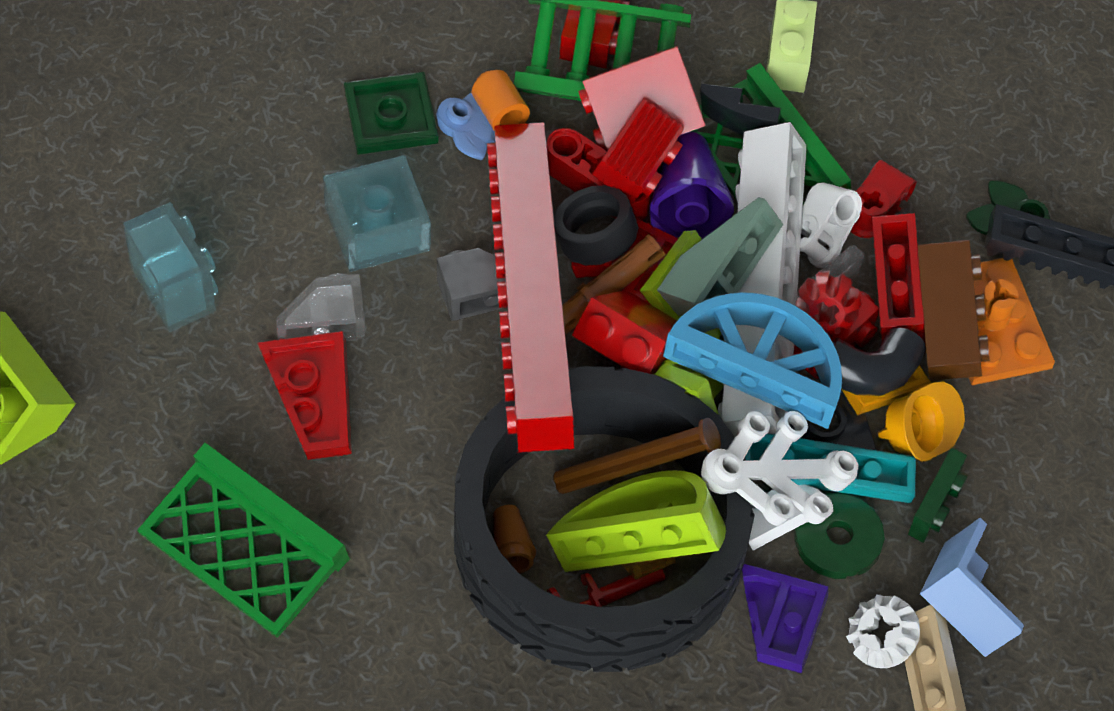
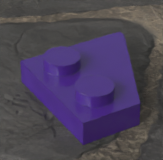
(782, 616)

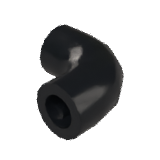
(880, 370)

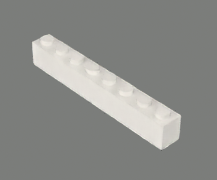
(773, 170)

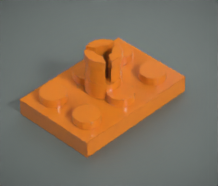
(1010, 324)

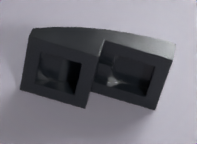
(727, 109)

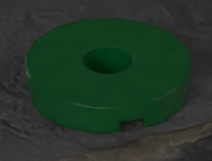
(846, 559)

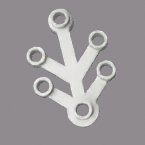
(728, 473)

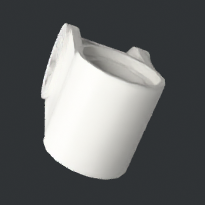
(827, 220)

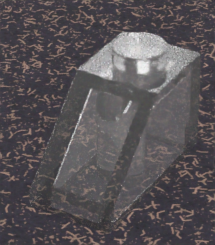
(325, 307)

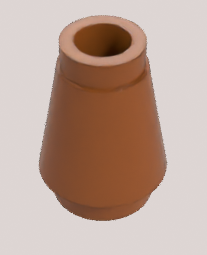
(513, 538)

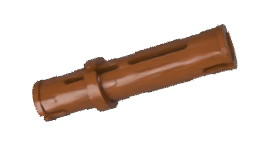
(612, 279)

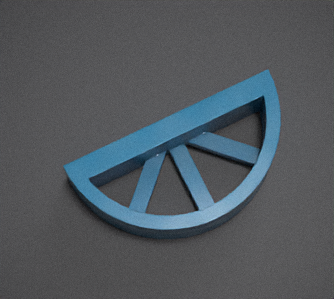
(752, 373)

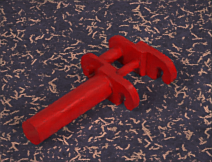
(614, 590)

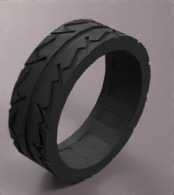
(579, 634)

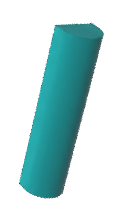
(878, 473)

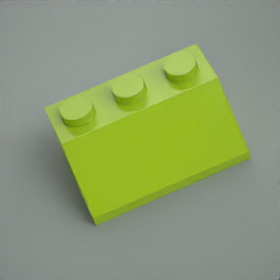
(30, 395)

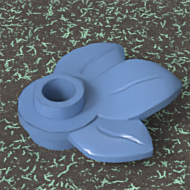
(466, 125)

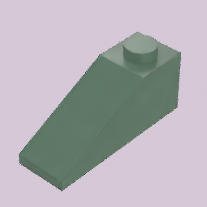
(722, 258)

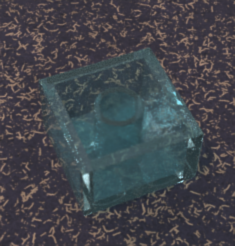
(377, 213)
(171, 266)

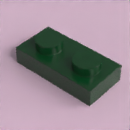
(947, 482)

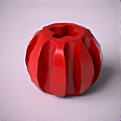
(830, 301)

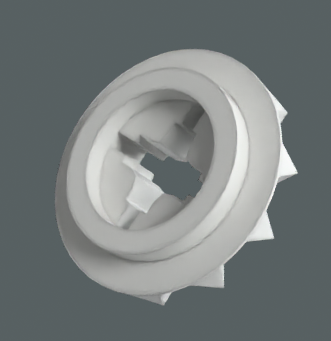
(899, 641)

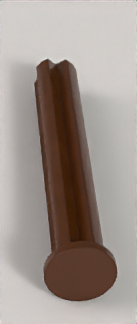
(639, 457)

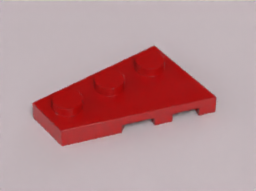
(314, 390)

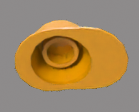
(925, 421)

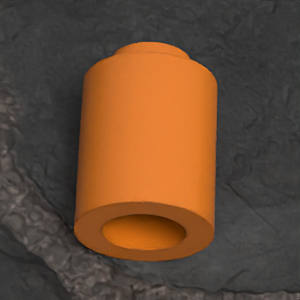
(499, 99)

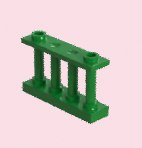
(536, 76)

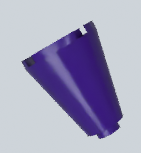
(691, 191)

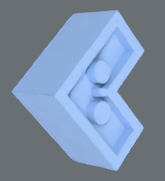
(963, 600)

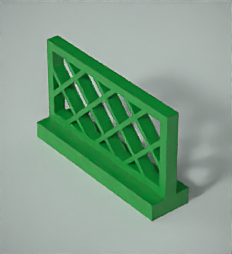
(763, 91)
(266, 508)

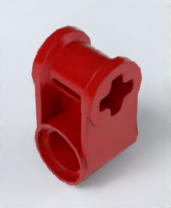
(881, 196)

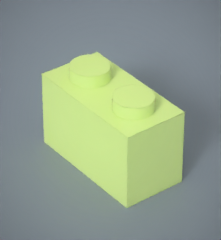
(791, 43)

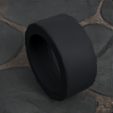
(602, 245)

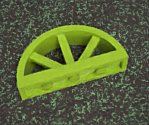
(639, 522)

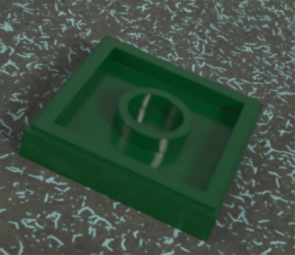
(390, 113)

